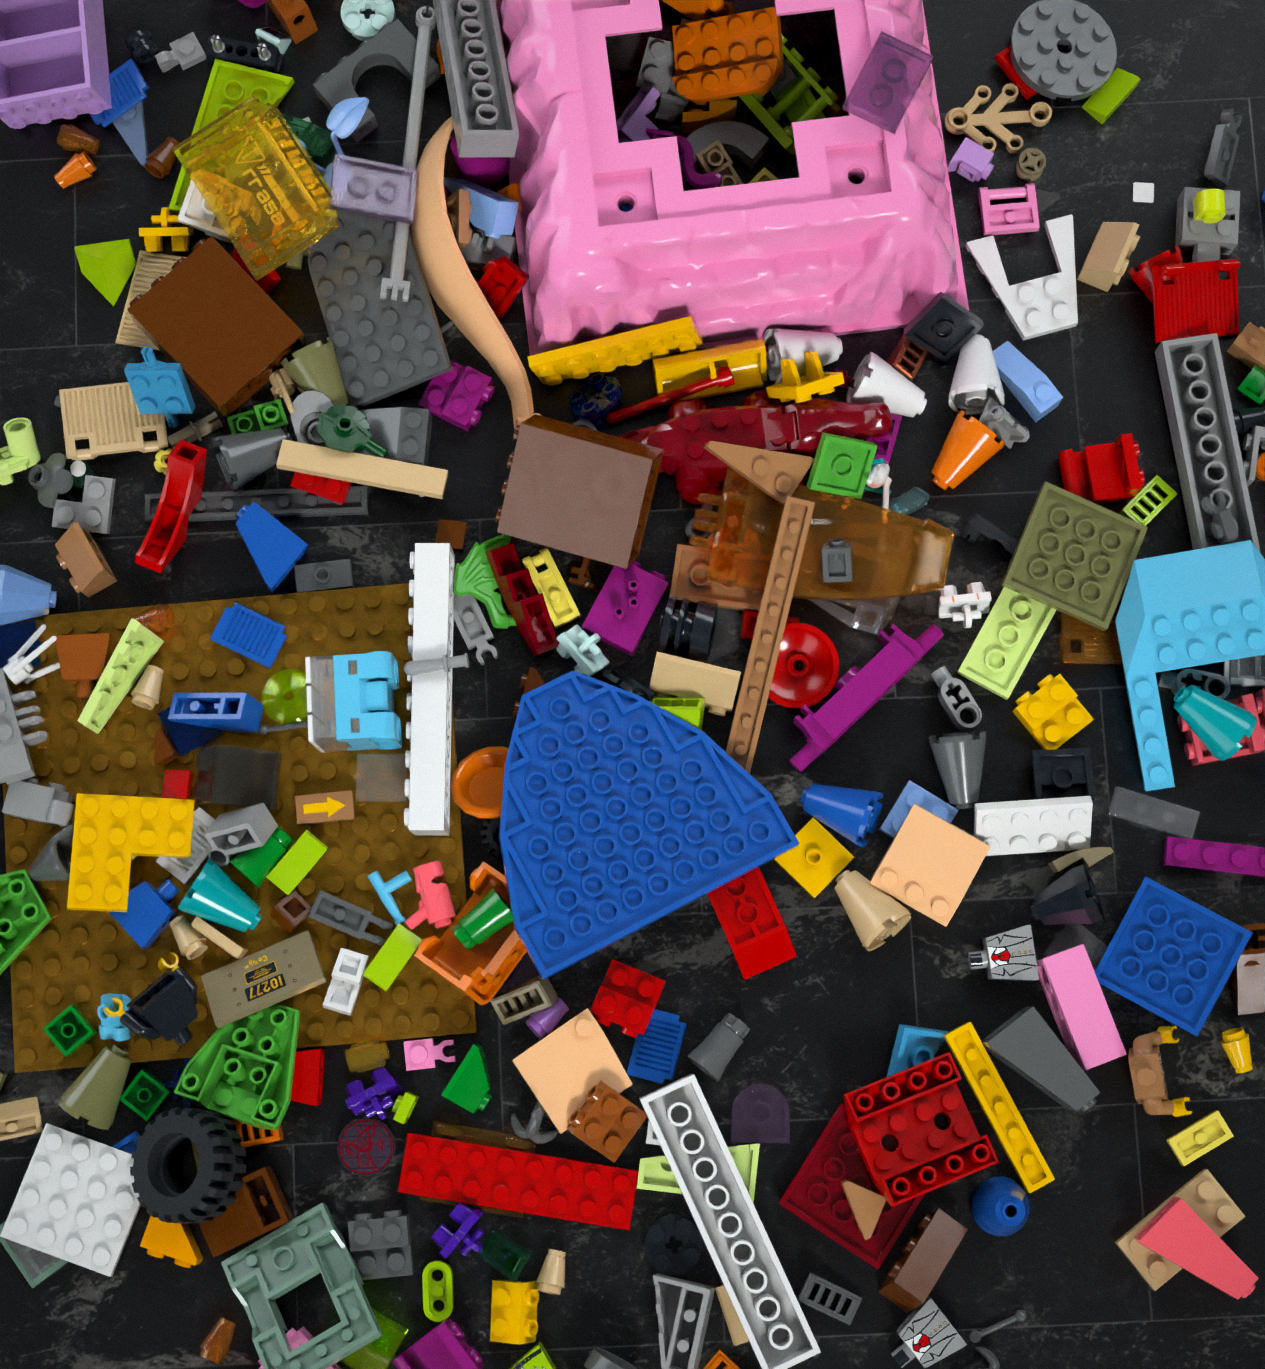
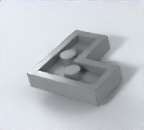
(93, 512)

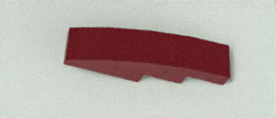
(521, 599)

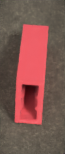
(1192, 1245)

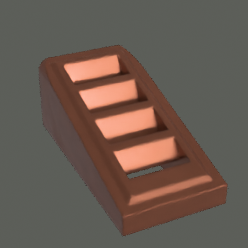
(899, 354)

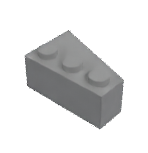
(682, 1320)

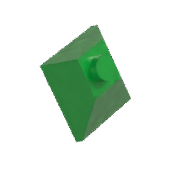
(470, 1082)

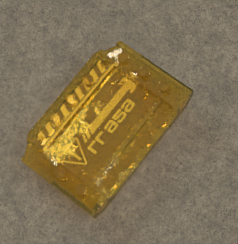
(259, 185)

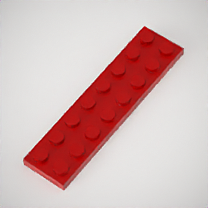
(518, 1181)

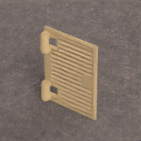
(147, 269)
(109, 420)

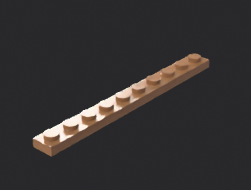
(769, 630)

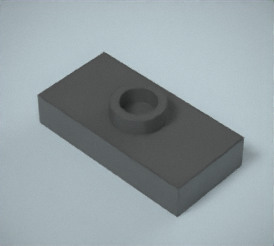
(324, 576)

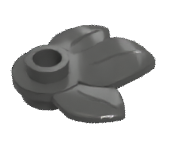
(51, 479)

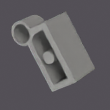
(39, 803)
(239, 832)

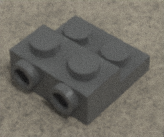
(381, 1245)

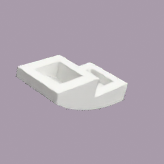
(345, 981)

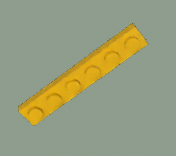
(999, 1107)

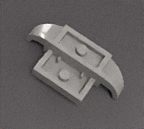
(657, 72)

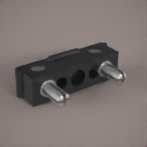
(257, 55)

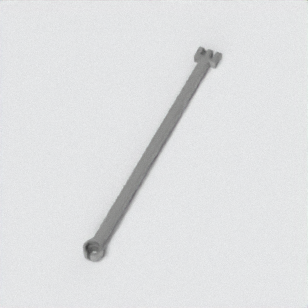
(425, 27)

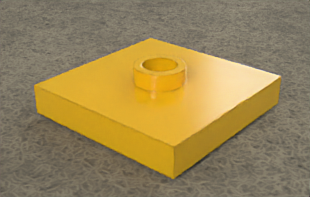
(815, 859)

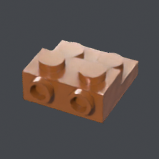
(606, 1121)

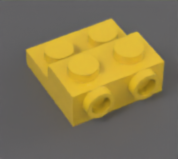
(1052, 712)

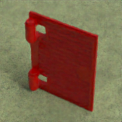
(1195, 300)

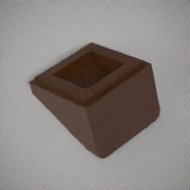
(164, 749)
(291, 912)

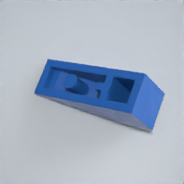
(217, 710)

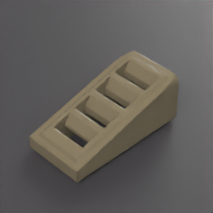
(540, 991)

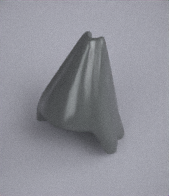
(55, 858)

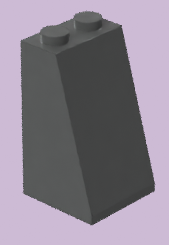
(1040, 1057)

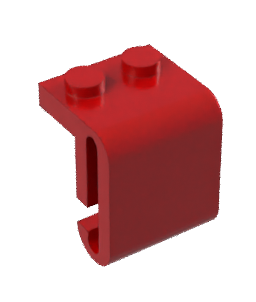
(1103, 471)

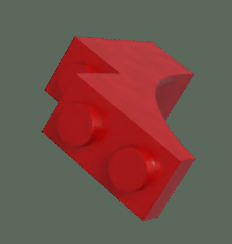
(178, 499)

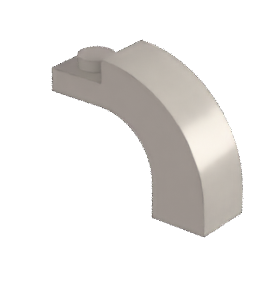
(737, 139)

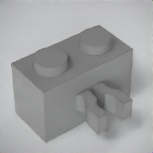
(484, 248)

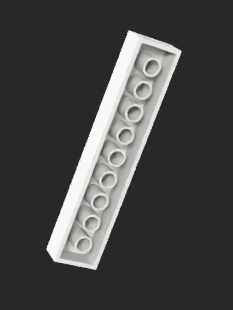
(431, 692)
(729, 1224)

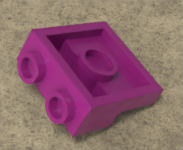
(458, 395)

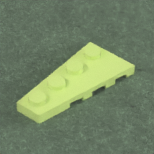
(123, 669)
(657, 1175)

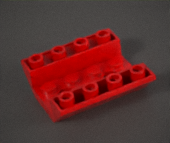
(906, 1110)

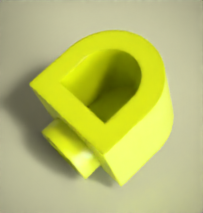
(1209, 205)

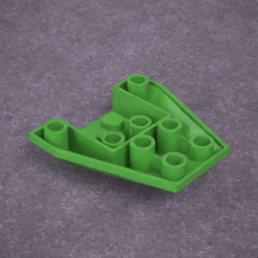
(21, 915)
(246, 1068)

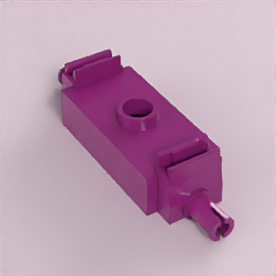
(860, 691)

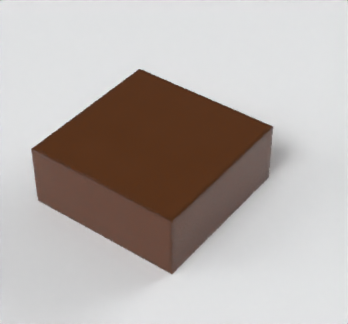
(453, 533)

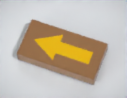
(325, 807)

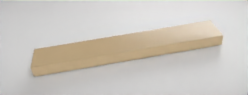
(362, 469)

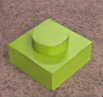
(404, 1106)

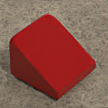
(177, 784)

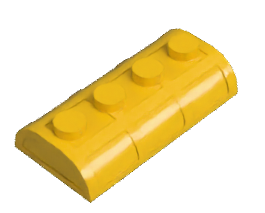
(745, 361)

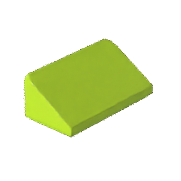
(1111, 95)

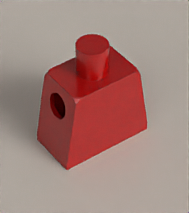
(308, 1077)

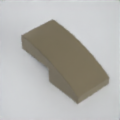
(1085, 856)

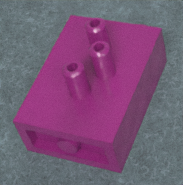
(626, 607)

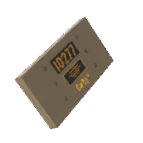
(263, 979)

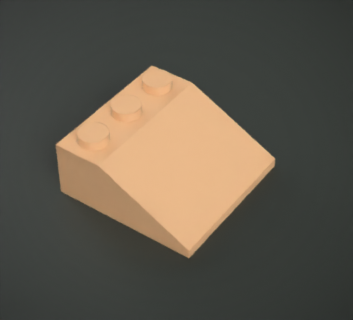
(930, 864)

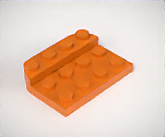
(728, 56)

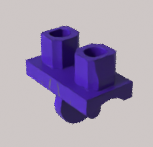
(376, 1098)
(449, 1240)

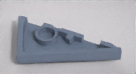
(132, 129)

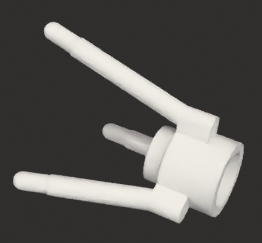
(879, 477)
(20, 667)

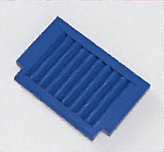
(126, 91)
(250, 634)
(658, 1050)

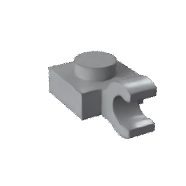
(184, 51)

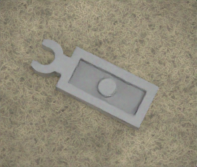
(473, 626)

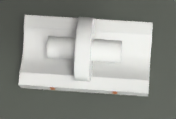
(964, 606)

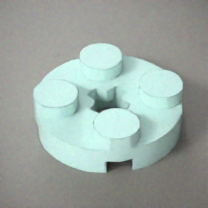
(366, 28)

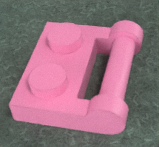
(1009, 217)

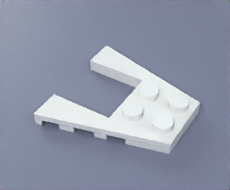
(1040, 303)

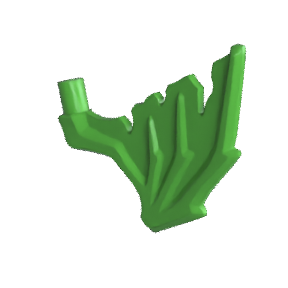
(477, 579)

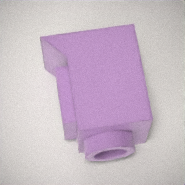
(972, 161)

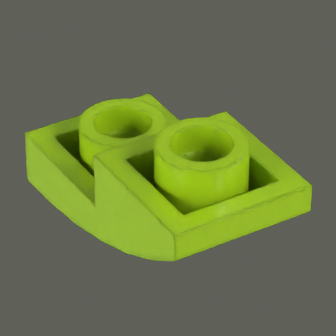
(297, 862)
(392, 957)

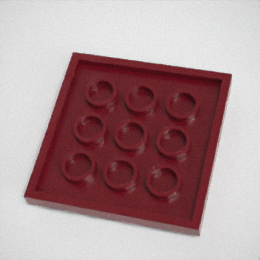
(820, 1199)

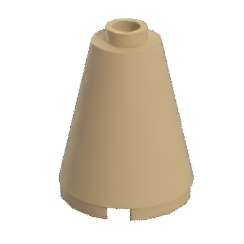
(870, 910)

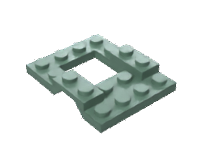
(282, 1263)

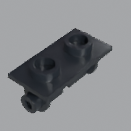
(627, 683)

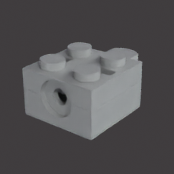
(1205, 239)

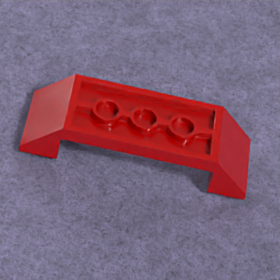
(752, 924)

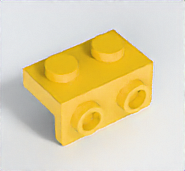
(514, 1312)

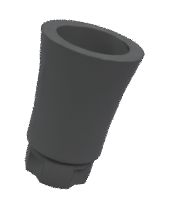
(719, 1046)

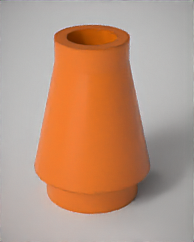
(75, 170)

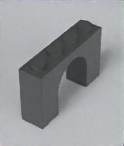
(390, 47)

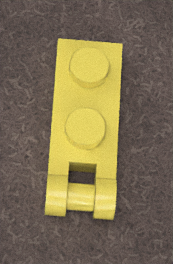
(555, 592)

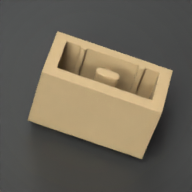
(1109, 254)

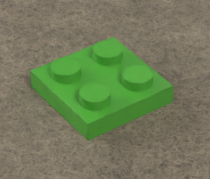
(841, 465)

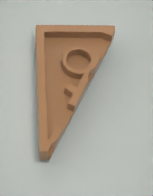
(769, 470)

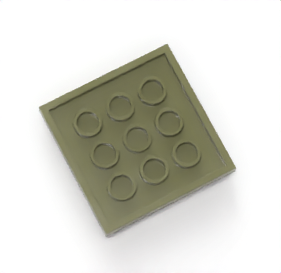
(1074, 556)

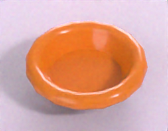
(479, 782)

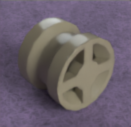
(1033, 158)

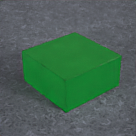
(70, 1030)
(145, 1095)

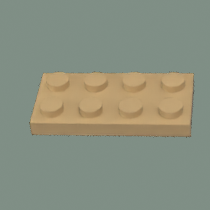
(1207, 1200)

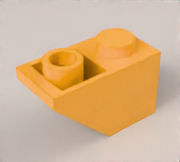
(171, 1240)

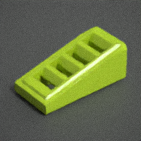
(1129, 513)

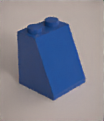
(269, 544)

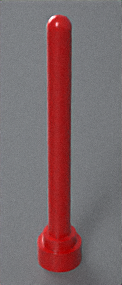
(724, 378)

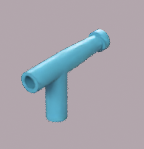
(384, 891)

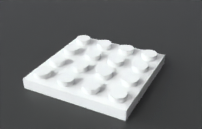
(75, 1201)

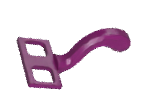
(697, 180)

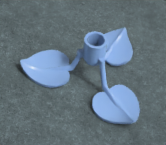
(342, 121)

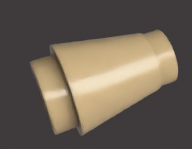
(148, 688)
(189, 940)
(552, 1274)

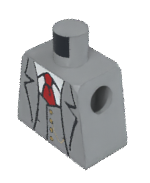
(1007, 956)
(926, 1336)

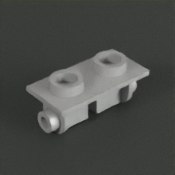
(1003, 424)

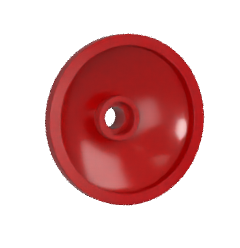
(820, 671)

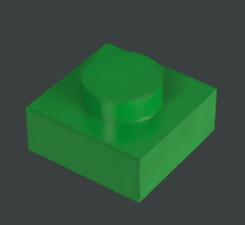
(1254, 384)

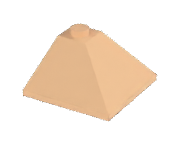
(568, 1065)

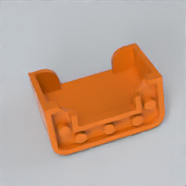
(485, 966)

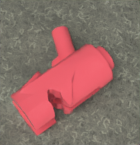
(436, 898)

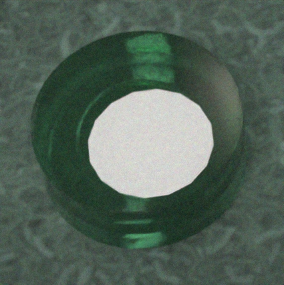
(79, 470)

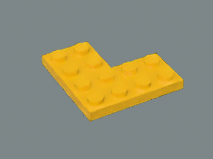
(110, 832)

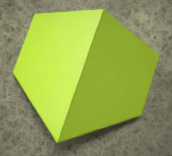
(107, 266)

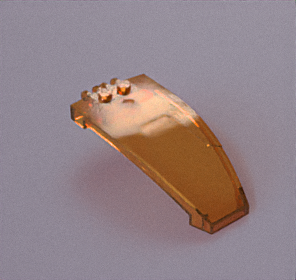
(889, 553)

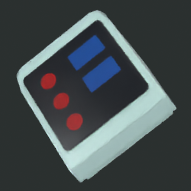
(273, 38)

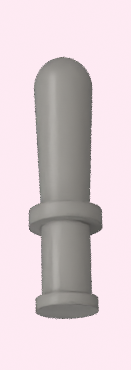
(430, 665)

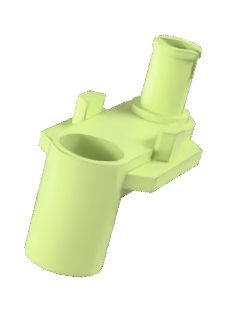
(21, 449)

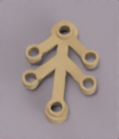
(993, 118)

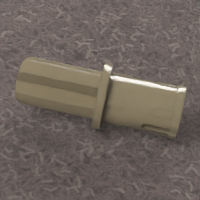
(196, 430)

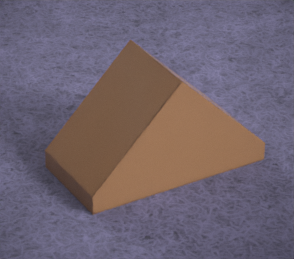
(865, 1206)

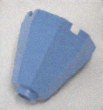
(23, 596)

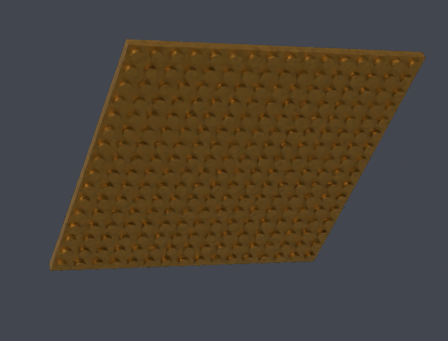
(93, 955)

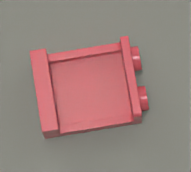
(1199, 754)

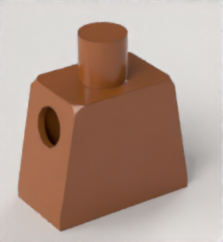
(287, 11)
(84, 659)

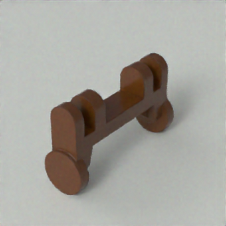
(584, 578)

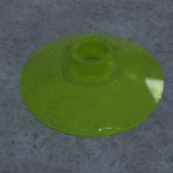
(273, 697)

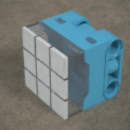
(353, 702)

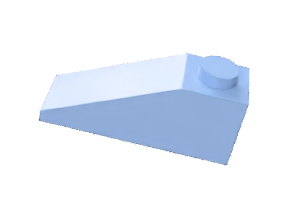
(490, 210)
(1026, 381)

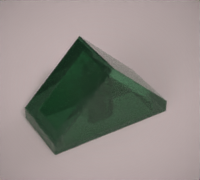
(505, 1255)

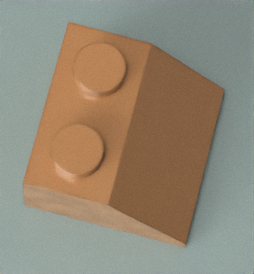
(84, 560)

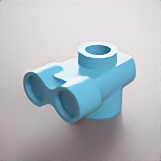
(112, 1027)

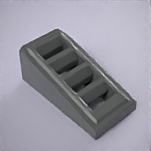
(808, 1284)

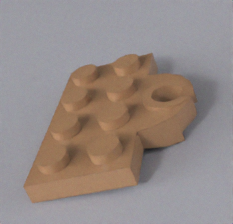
(690, 583)

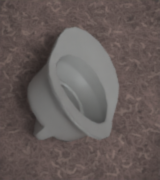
(307, 414)

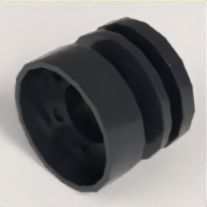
(688, 628)

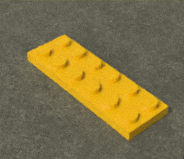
(616, 350)

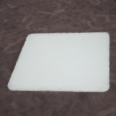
(1143, 192)

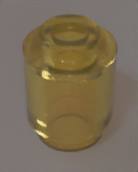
(367, 1055)

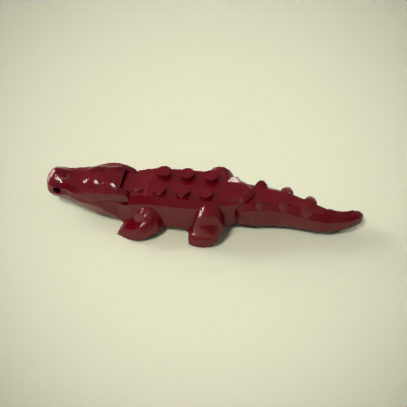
(755, 424)

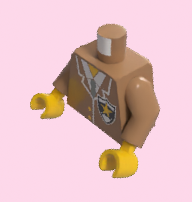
(1149, 1076)

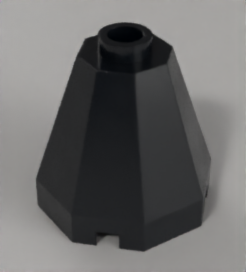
(1069, 900)

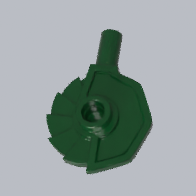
(346, 430)

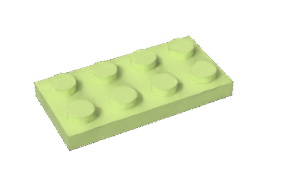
(1006, 642)

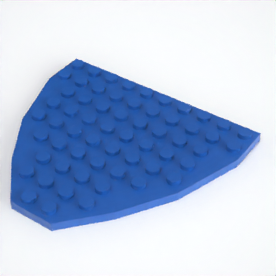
(619, 818)

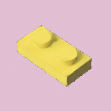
(1199, 1138)

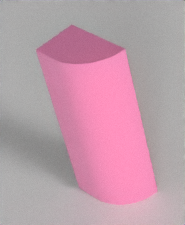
(1080, 1007)

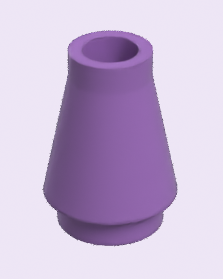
(545, 1020)

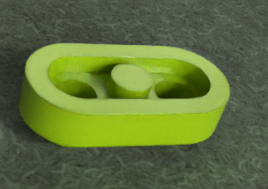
(437, 1290)

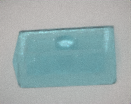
(909, 501)

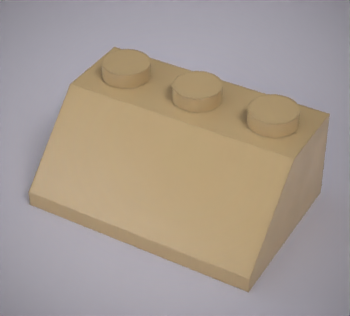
(693, 679)

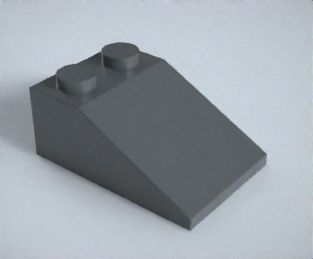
(401, 431)

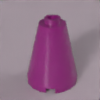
(481, 170)

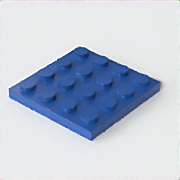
(1172, 956)

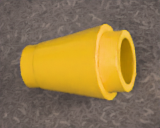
(1237, 1048)

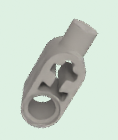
(944, 680)
(1173, 680)

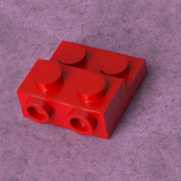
(627, 998)

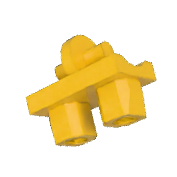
(179, 235)

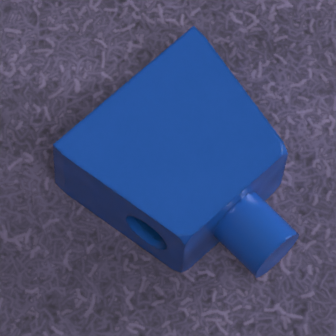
(148, 912)

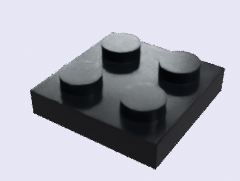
(943, 327)

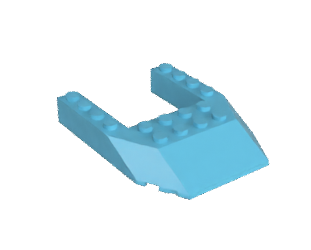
(1183, 615)

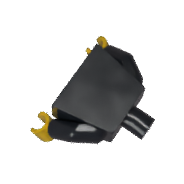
(163, 1007)

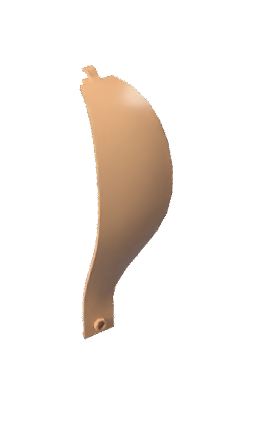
(452, 282)

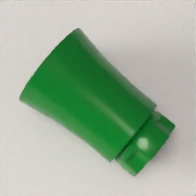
(259, 861)
(483, 920)

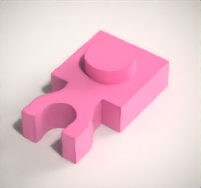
(423, 1053)

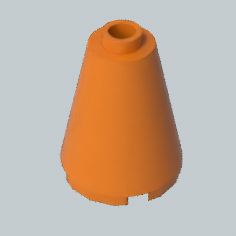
(964, 451)

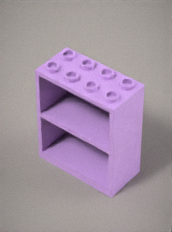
(52, 60)

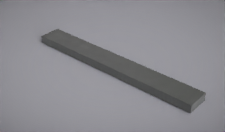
(277, 502)

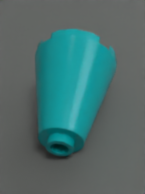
(1214, 720)
(220, 900)

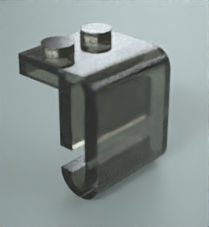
(237, 777)

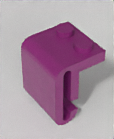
(440, 1349)

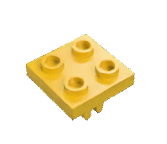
(804, 386)

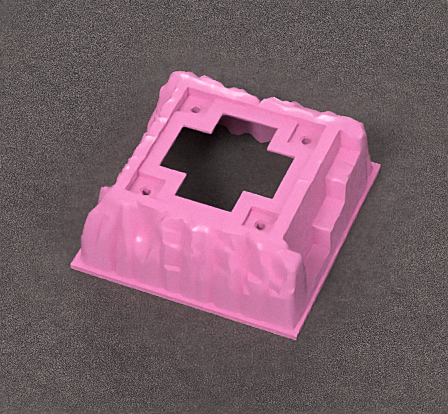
(728, 256)

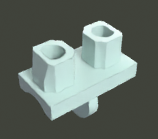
(583, 650)

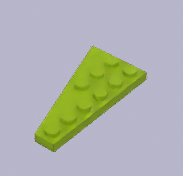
(226, 89)

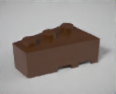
(923, 1260)

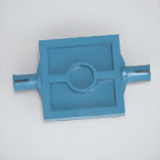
(159, 387)

